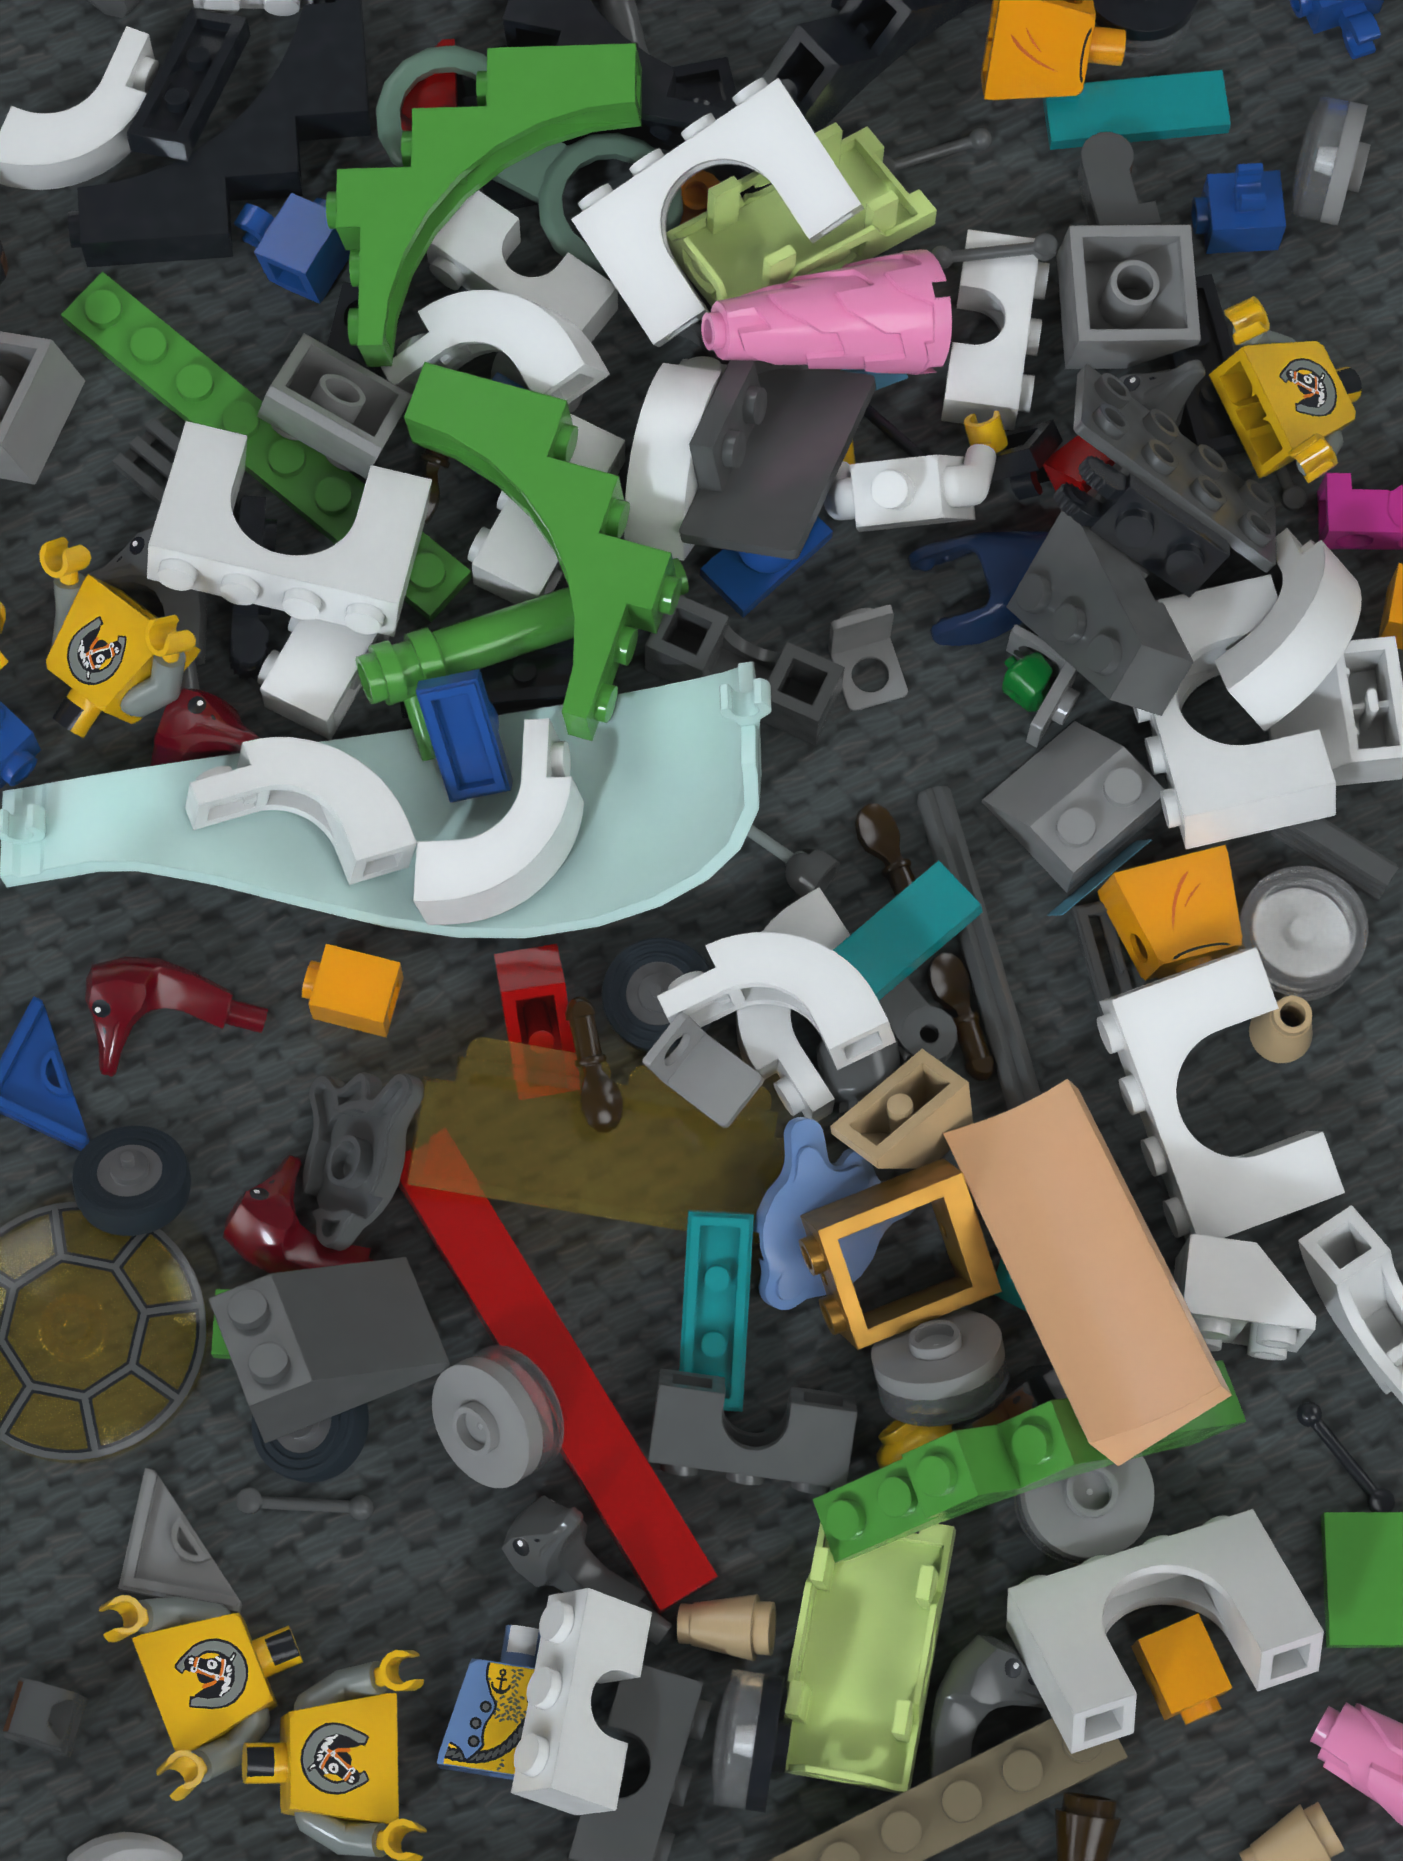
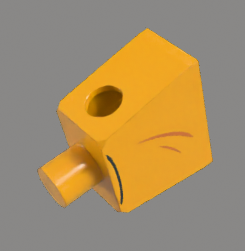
(1045, 48)
(1175, 911)

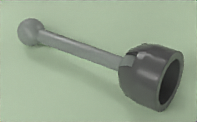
(805, 868)

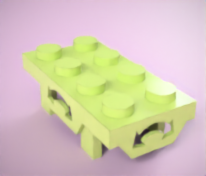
(759, 243)
(866, 1660)

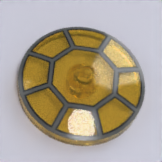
(93, 1336)

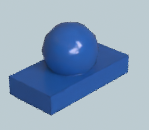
(749, 578)
(464, 735)

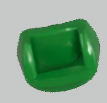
(1027, 680)

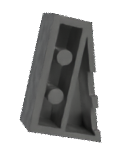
(1102, 617)

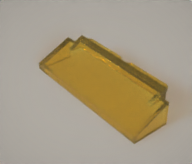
(519, 1136)

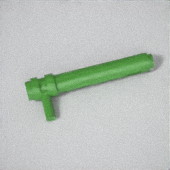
(393, 670)

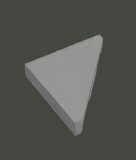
(167, 1554)

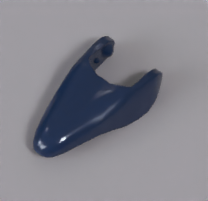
(1004, 563)

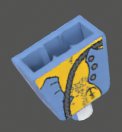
(492, 1709)

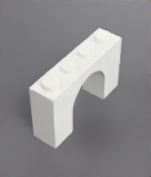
(629, 223)
(349, 584)
(1220, 787)
(1153, 1035)
(1216, 1569)

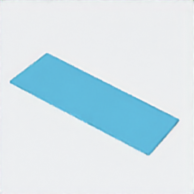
(1099, 877)

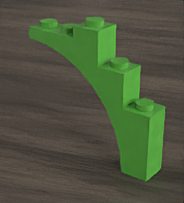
(523, 106)
(525, 449)
(979, 1469)

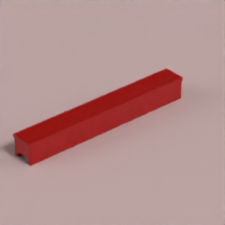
(595, 1436)

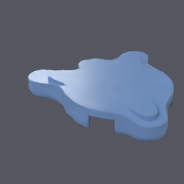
(803, 1186)

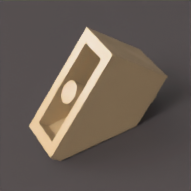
(907, 1114)

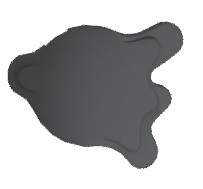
(356, 1150)

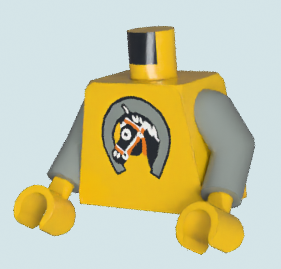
(1284, 396)
(109, 646)
(204, 1679)
(342, 1761)

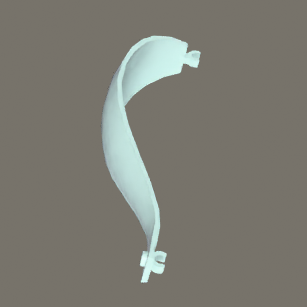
(660, 784)

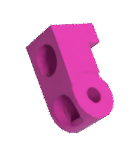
(1359, 516)

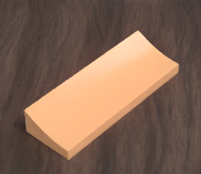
(1088, 1272)

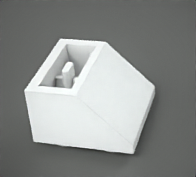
(1356, 713)
(1241, 1297)

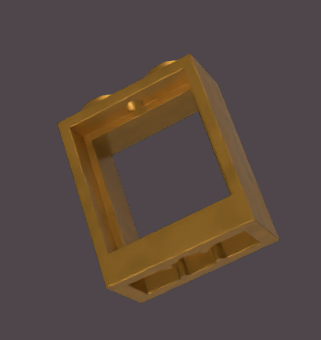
(961, 1232)

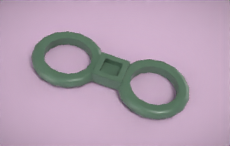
(537, 177)

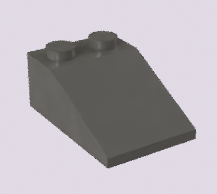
(326, 1340)

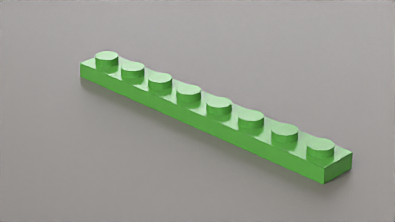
(211, 397)

